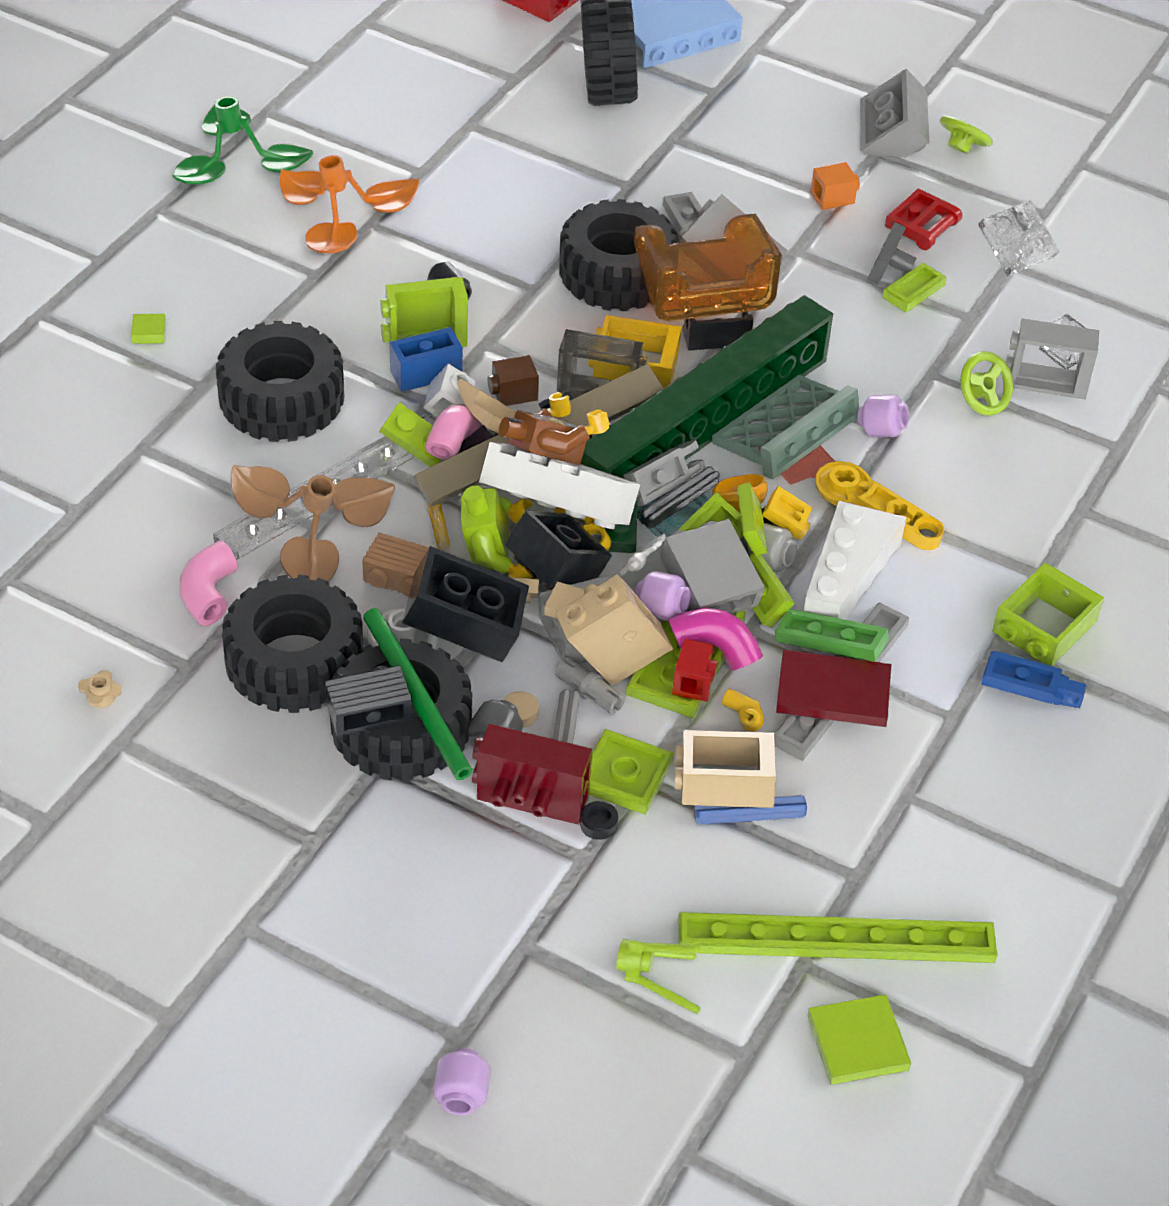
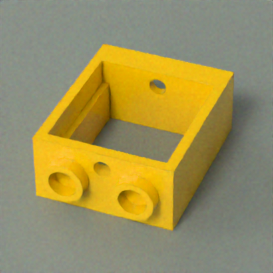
(655, 338)

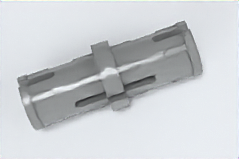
(590, 685)

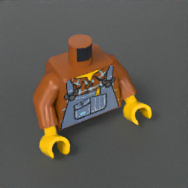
(552, 436)

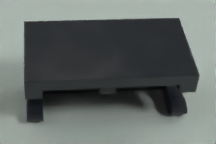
(715, 332)

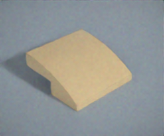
(484, 407)

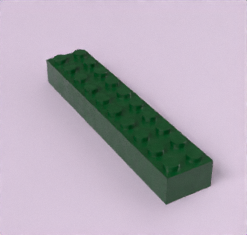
(717, 389)

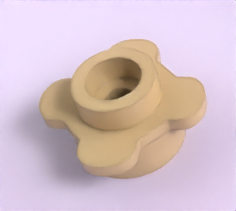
(100, 689)

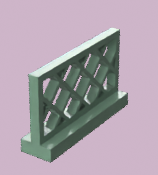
(798, 435)

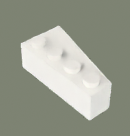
(560, 484)
(851, 557)

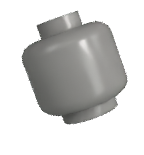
(780, 547)

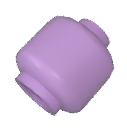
(883, 416)
(664, 594)
(461, 1081)

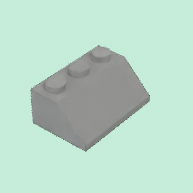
(895, 117)

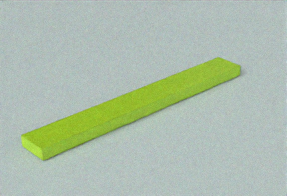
(838, 937)

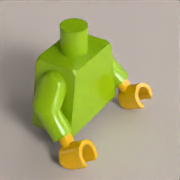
(487, 529)

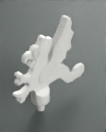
(638, 558)

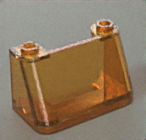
(710, 275)

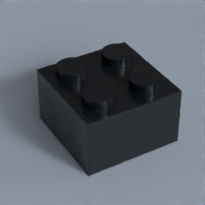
(556, 549)

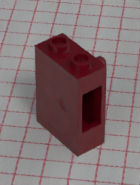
(532, 773)

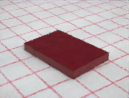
(834, 688)

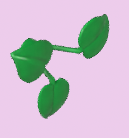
(228, 118)

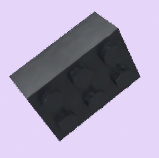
(466, 604)

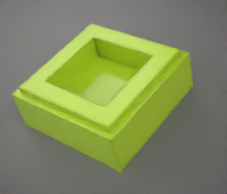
(148, 328)

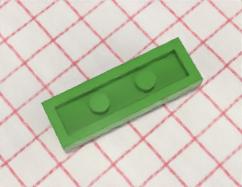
(832, 635)

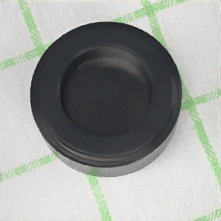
(599, 820)

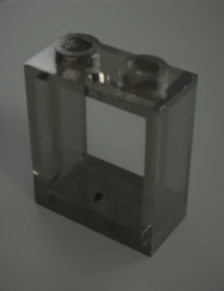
(596, 348)

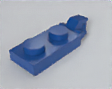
(1032, 680)

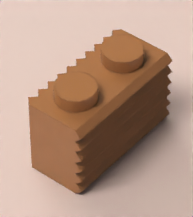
(392, 563)

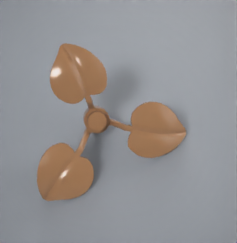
(362, 503)

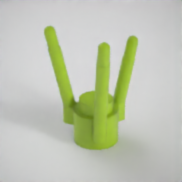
(638, 957)

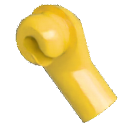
(749, 709)

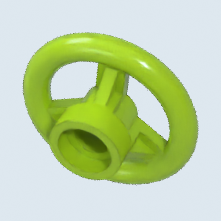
(964, 134)
(983, 384)

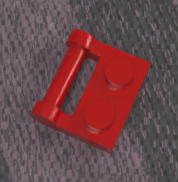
(918, 211)

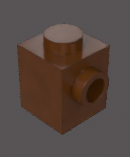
(514, 380)

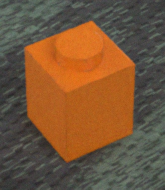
(834, 185)

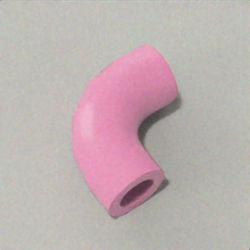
(450, 430)
(199, 582)

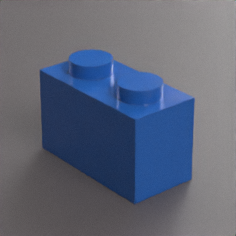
(422, 357)

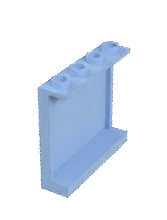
(683, 28)

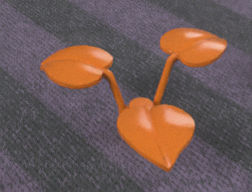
(334, 237)

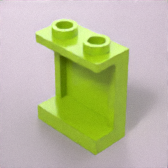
(425, 308)

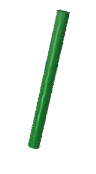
(419, 696)

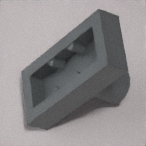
(891, 256)

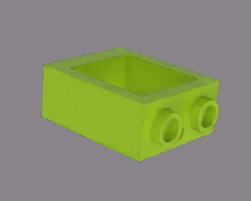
(1050, 586)

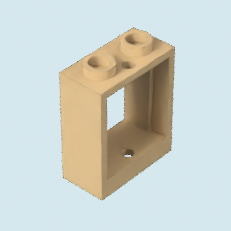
(726, 786)

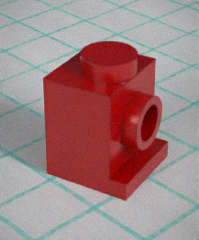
(694, 670)

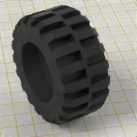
(609, 51)
(588, 249)
(284, 408)
(281, 610)
(407, 747)

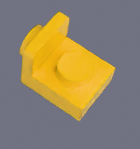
(788, 512)

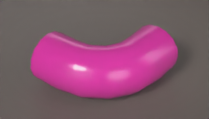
(721, 630)

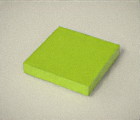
(628, 771)
(858, 1039)

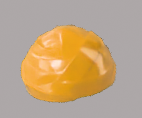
(728, 488)

